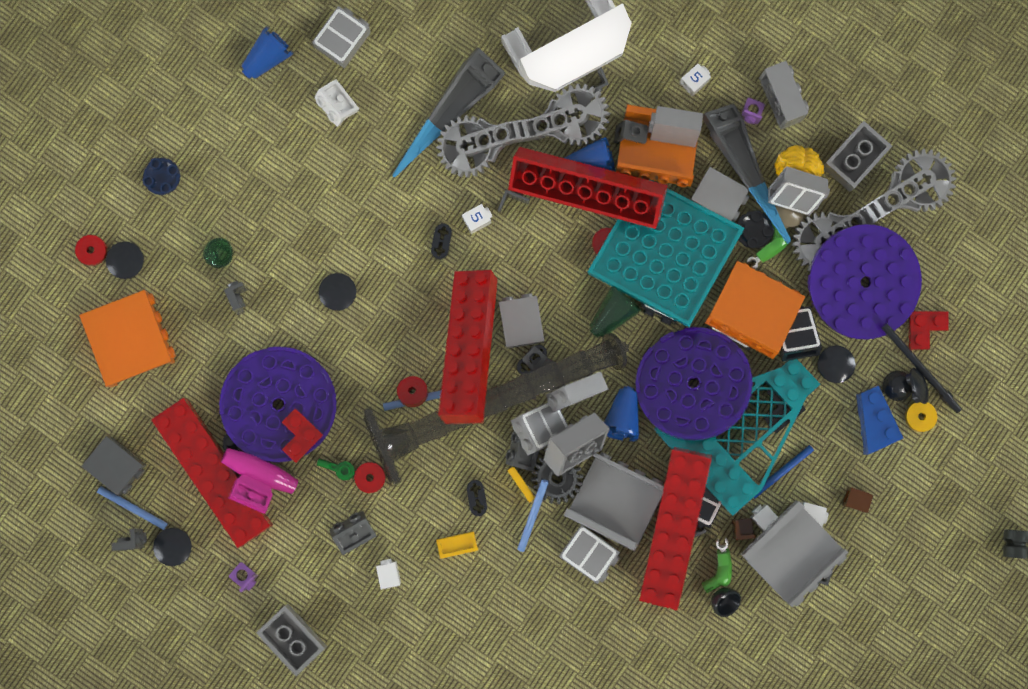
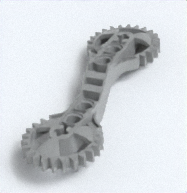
(523, 130)
(880, 206)

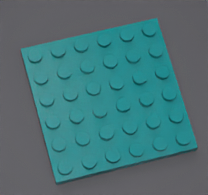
(670, 264)

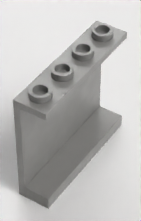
(616, 501)
(794, 554)

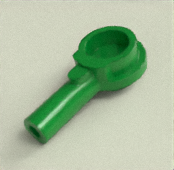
(343, 470)

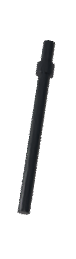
(945, 395)

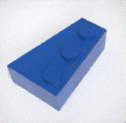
(876, 421)

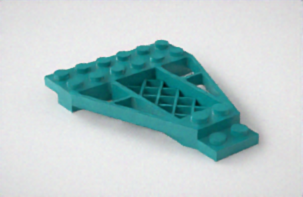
(726, 477)

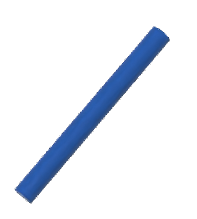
(786, 468)

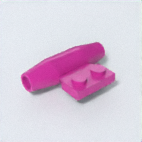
(256, 479)

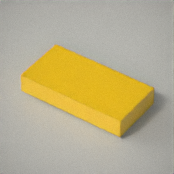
(521, 484)
(457, 544)

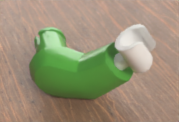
(770, 250)
(724, 569)

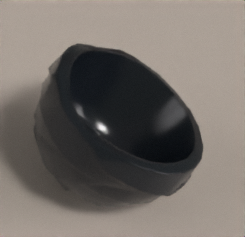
(896, 386)
(725, 601)

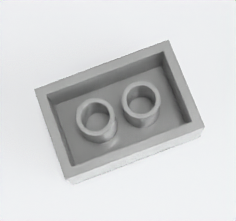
(784, 94)
(857, 156)
(575, 443)
(291, 639)

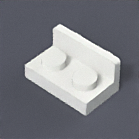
(335, 102)

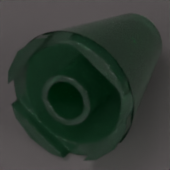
(613, 312)

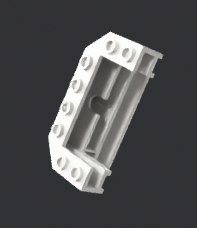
(573, 53)

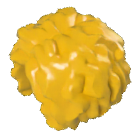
(801, 159)

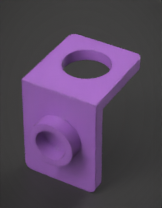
(750, 117)
(249, 582)

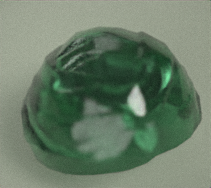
(218, 253)

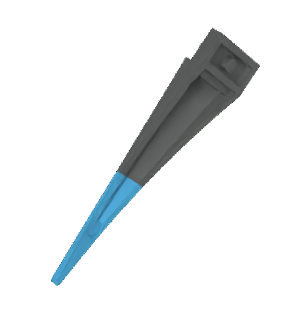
(470, 84)
(732, 139)

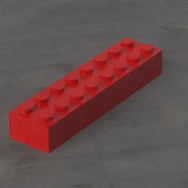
(587, 187)
(468, 347)
(201, 460)
(675, 528)

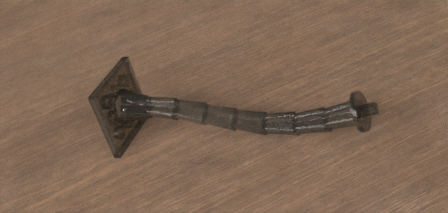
(400, 440)

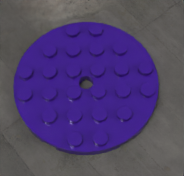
(837, 277)
(257, 383)
(697, 411)

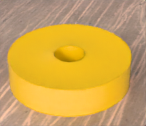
(915, 423)

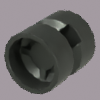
(1016, 544)

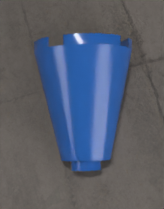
(265, 54)
(595, 154)
(623, 416)

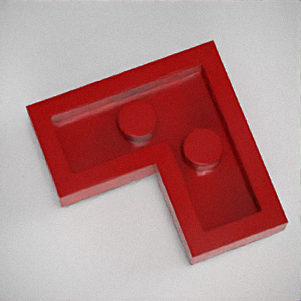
(922, 323)
(305, 435)

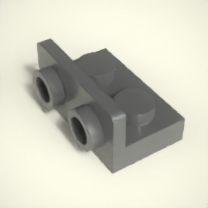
(233, 294)
(517, 456)
(352, 532)
(136, 541)

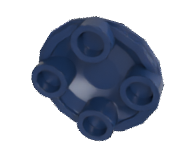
(161, 176)

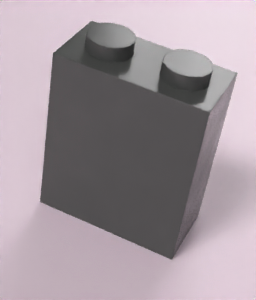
(114, 466)

